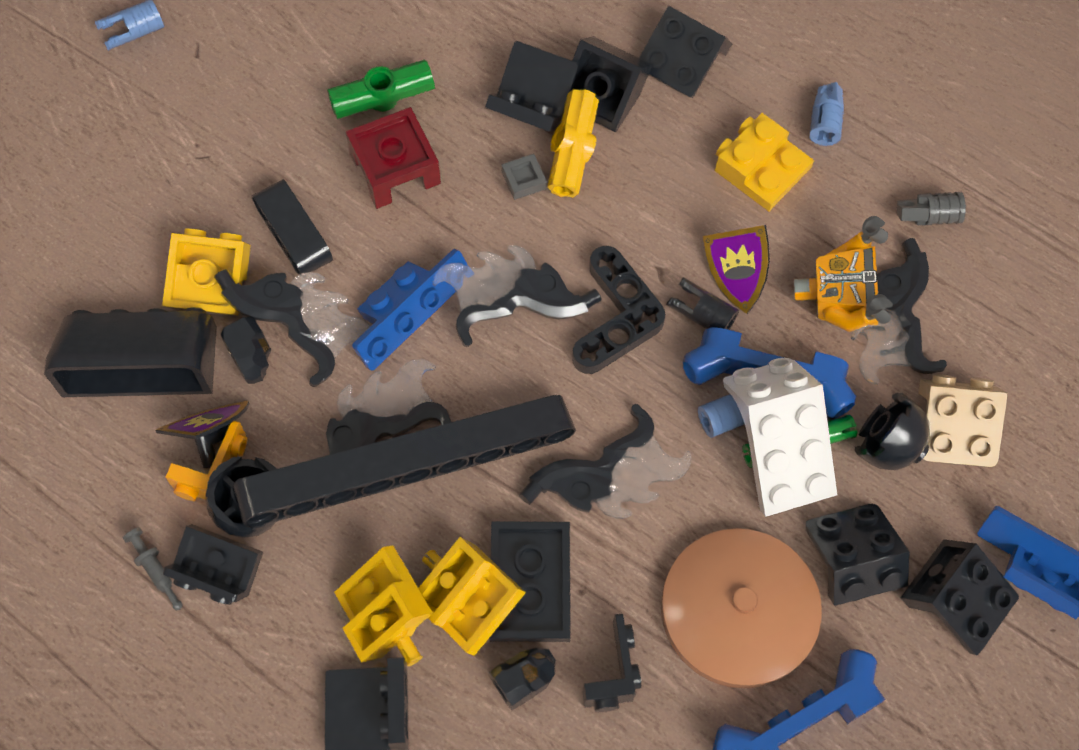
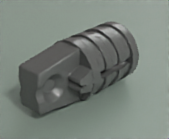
(933, 208)

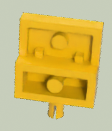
(468, 594)
(383, 608)

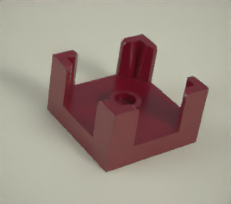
(393, 153)

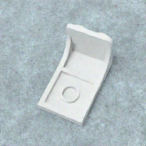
(785, 434)

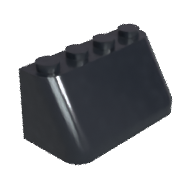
(133, 353)

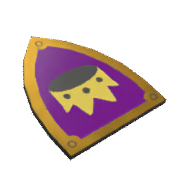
(739, 263)
(206, 428)

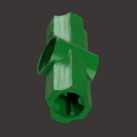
(395, 85)

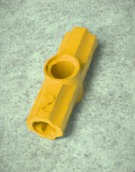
(573, 143)

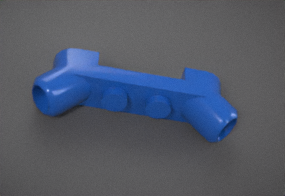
(722, 354)
(852, 697)

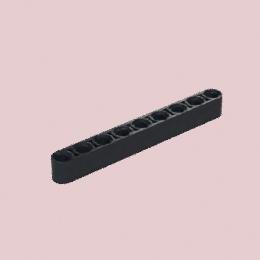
(401, 461)

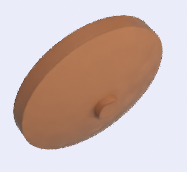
(741, 608)

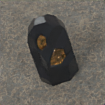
(247, 348)
(523, 676)

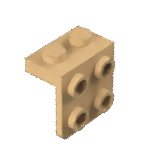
(964, 420)

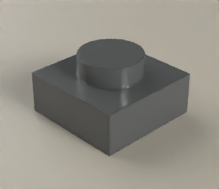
(524, 176)

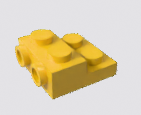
(762, 161)
(195, 262)

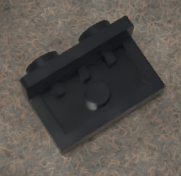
(214, 565)

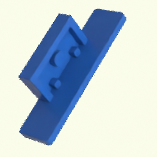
(401, 308)
(1036, 561)

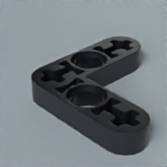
(630, 309)

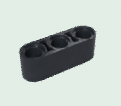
(292, 227)

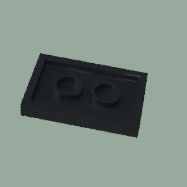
(539, 563)

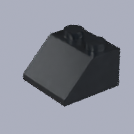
(612, 76)

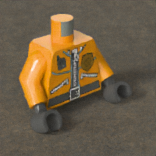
(848, 282)

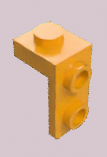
(193, 484)

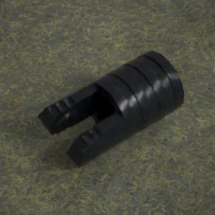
(709, 311)

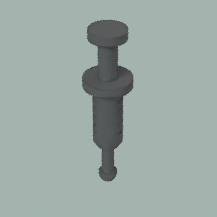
(151, 564)

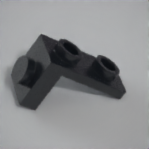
(608, 694)

